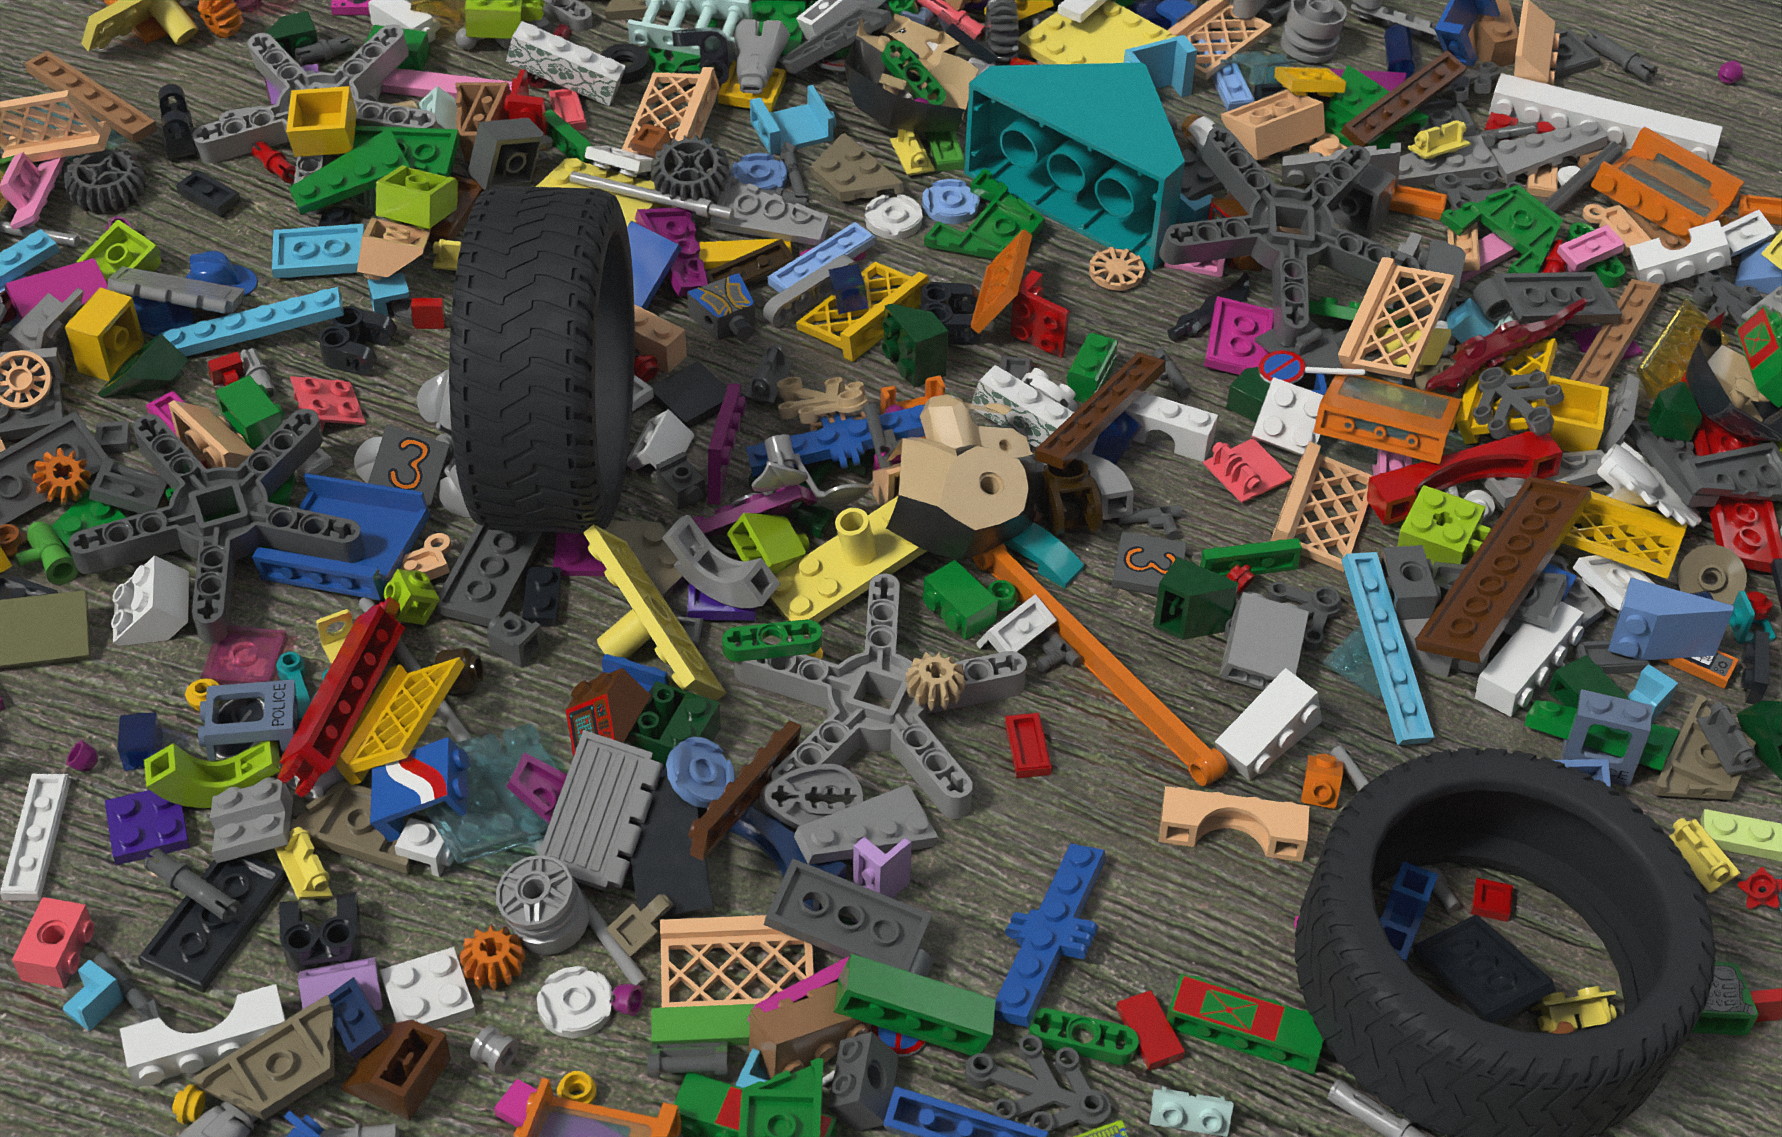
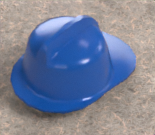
(218, 269)
(161, 316)

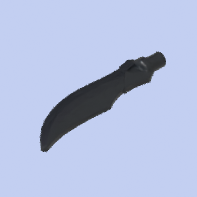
(1193, 322)

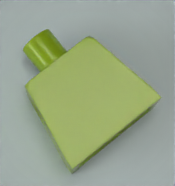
(768, 538)

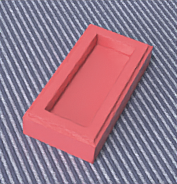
(568, 107)

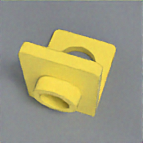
(333, 641)

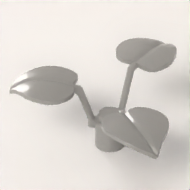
(433, 406)
(781, 473)

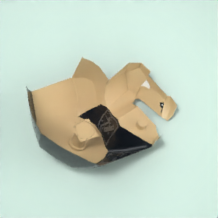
(1727, 391)

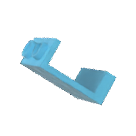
(1168, 62)
(797, 125)

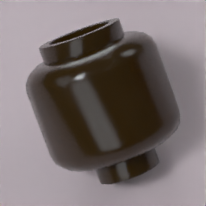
(471, 673)

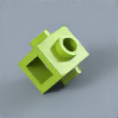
(414, 595)

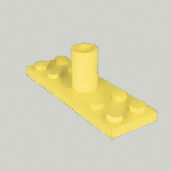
(125, 14)
(842, 565)
(648, 618)

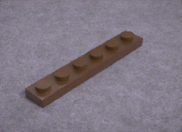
(1403, 100)
(1100, 410)
(743, 792)

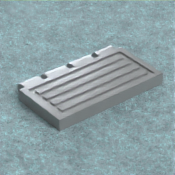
(176, 290)
(596, 809)

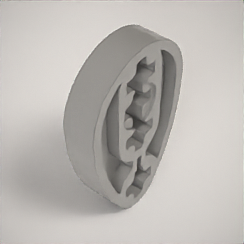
(810, 779)

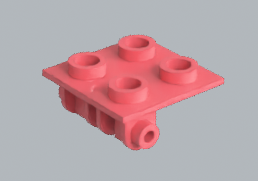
(330, 399)
(1246, 469)

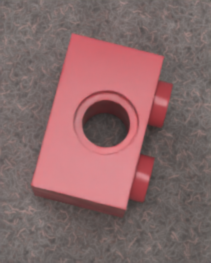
(53, 942)

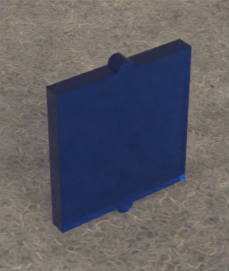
(1117, 438)

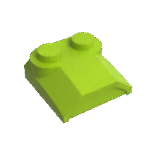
(124, 248)

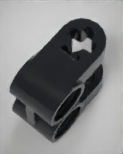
(708, 57)
(176, 123)
(949, 307)
(343, 342)
(320, 941)

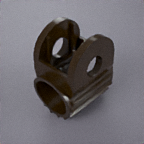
(1075, 486)

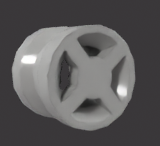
(494, 1049)

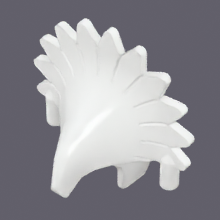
(1643, 485)

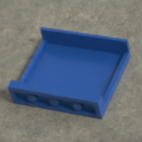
(388, 525)

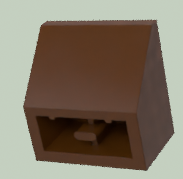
(400, 1068)

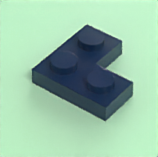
(356, 1019)

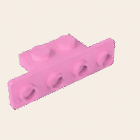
(29, 187)

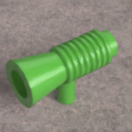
(50, 551)

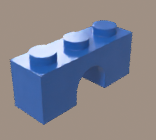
(1407, 906)

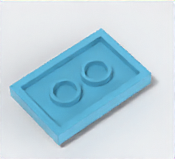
(316, 250)

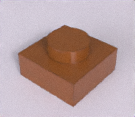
(650, 139)

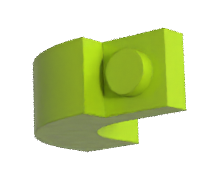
(195, 781)

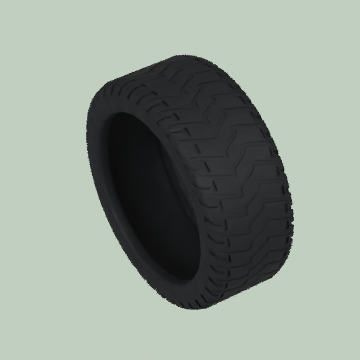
(542, 359)
(1560, 834)

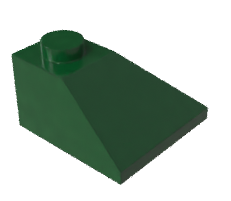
(147, 369)

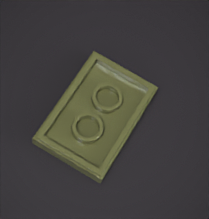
(44, 629)

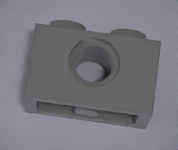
(1410, 581)
(863, 1081)

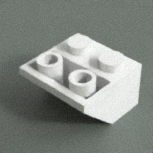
(151, 604)

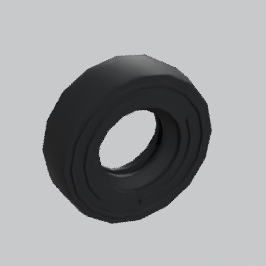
(631, 53)

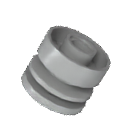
(1313, 29)
(542, 904)

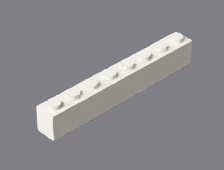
(1566, 108)

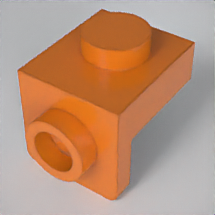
(1322, 781)

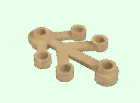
(847, 402)

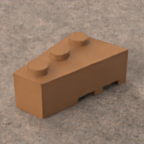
(1495, 37)
(476, 104)
(801, 1031)

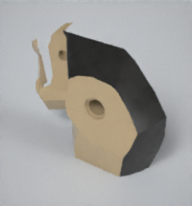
(884, 95)
(964, 482)

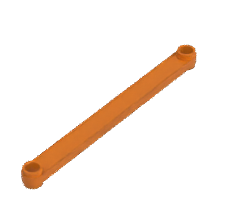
(1203, 763)

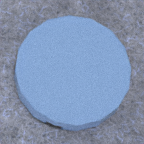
(950, 201)

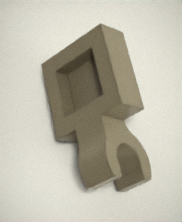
(636, 926)

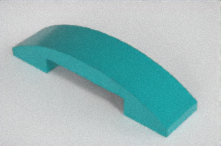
(1054, 558)

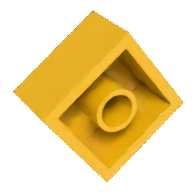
(104, 333)

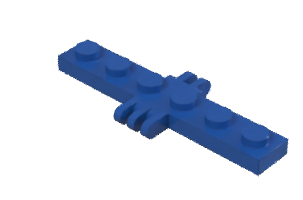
(842, 439)
(1049, 935)

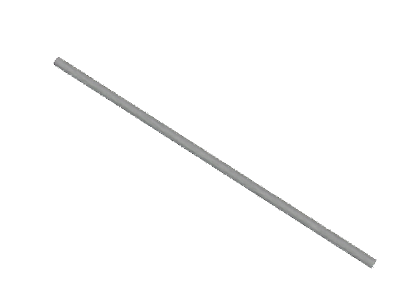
(459, 732)

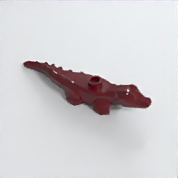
(1496, 347)

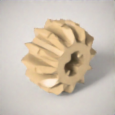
(935, 681)

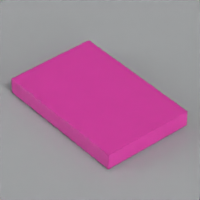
(59, 282)
(1233, 335)

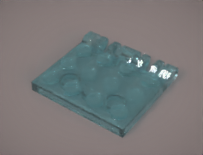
(494, 815)

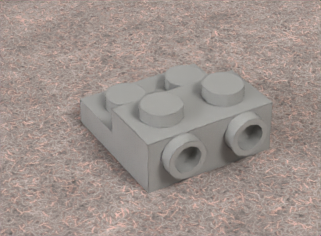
(250, 819)

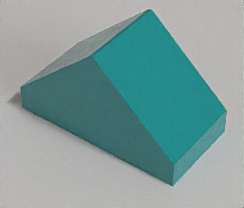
(1080, 148)

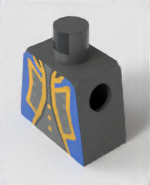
(723, 308)

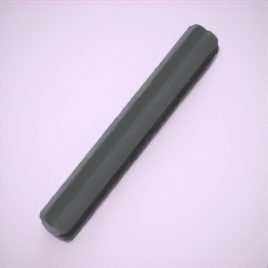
(1582, 178)

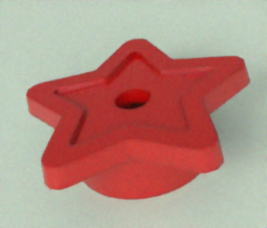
(1760, 880)

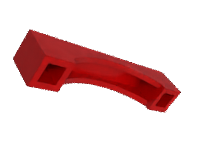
(1516, 456)

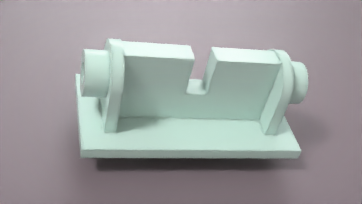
(1191, 1113)

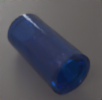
(1399, 50)

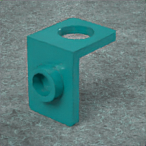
(1742, 618)

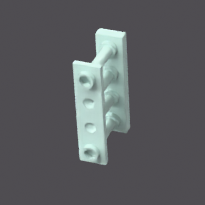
(660, 36)

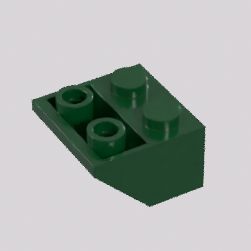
(915, 343)
(1194, 601)
(672, 718)

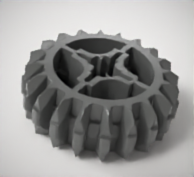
(1002, 30)
(690, 163)
(105, 180)

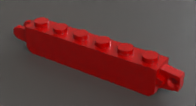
(341, 696)

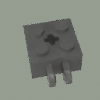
(507, 152)
(1367, 204)
(1439, 258)

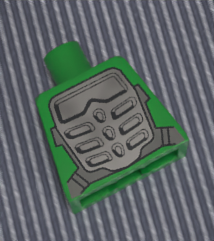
(1729, 1004)

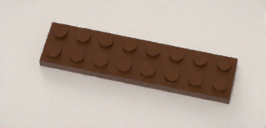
(1503, 570)

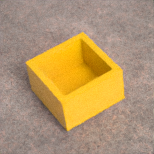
(321, 121)
(1579, 416)

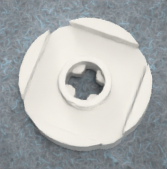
(1062, 394)

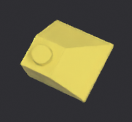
(1432, 352)

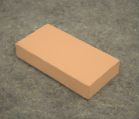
(1543, 182)

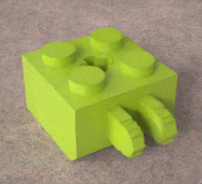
(499, 17)
(415, 197)
(1444, 526)

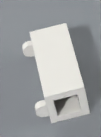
(400, 13)

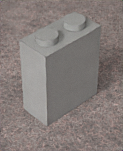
(1262, 640)

